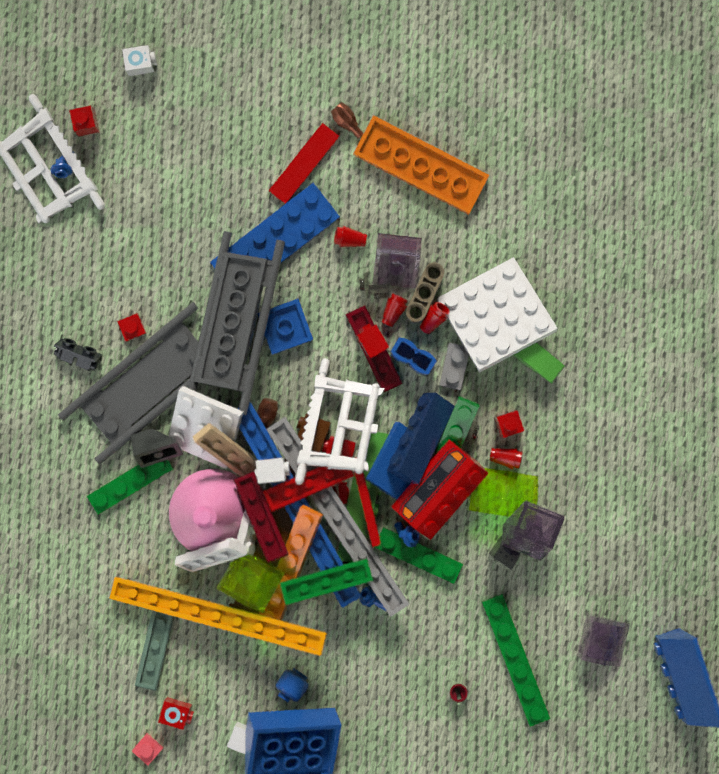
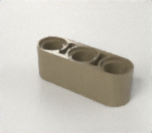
(425, 282)

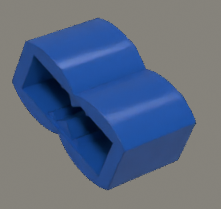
(418, 360)

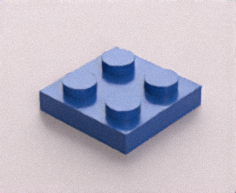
(287, 327)

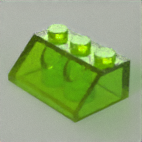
(503, 492)

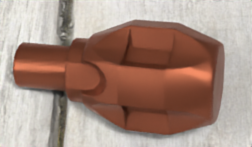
(346, 119)
(267, 411)

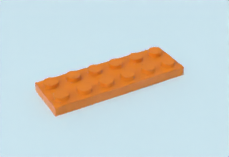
(421, 165)

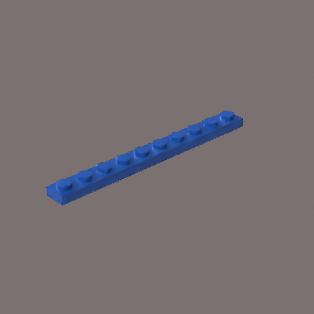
(321, 547)

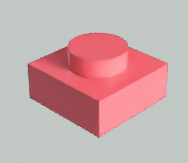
(147, 749)

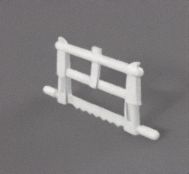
(63, 200)
(334, 460)

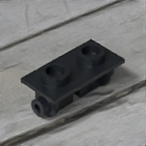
(67, 349)

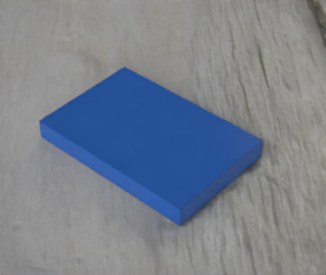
(378, 474)

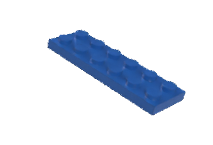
(294, 223)

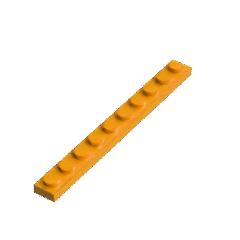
(219, 616)

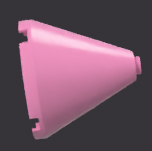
(206, 509)

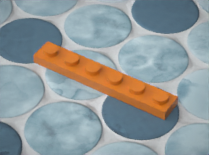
(298, 547)

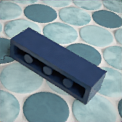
(420, 438)

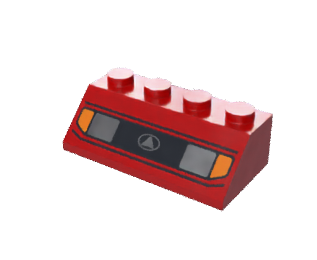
(441, 491)

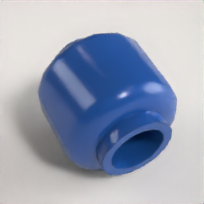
(292, 685)

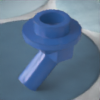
(61, 168)
(409, 534)
(369, 598)

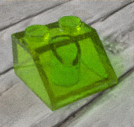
(251, 581)

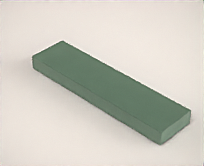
(154, 650)

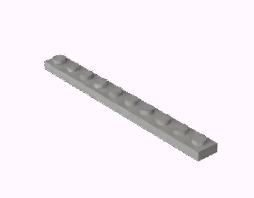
(342, 523)

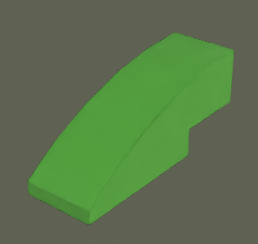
(540, 362)

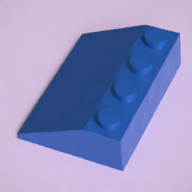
(687, 678)
(292, 741)

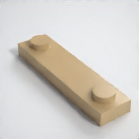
(225, 450)

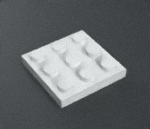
(193, 413)

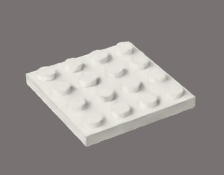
(497, 314)

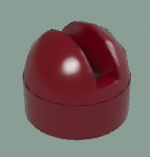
(463, 693)

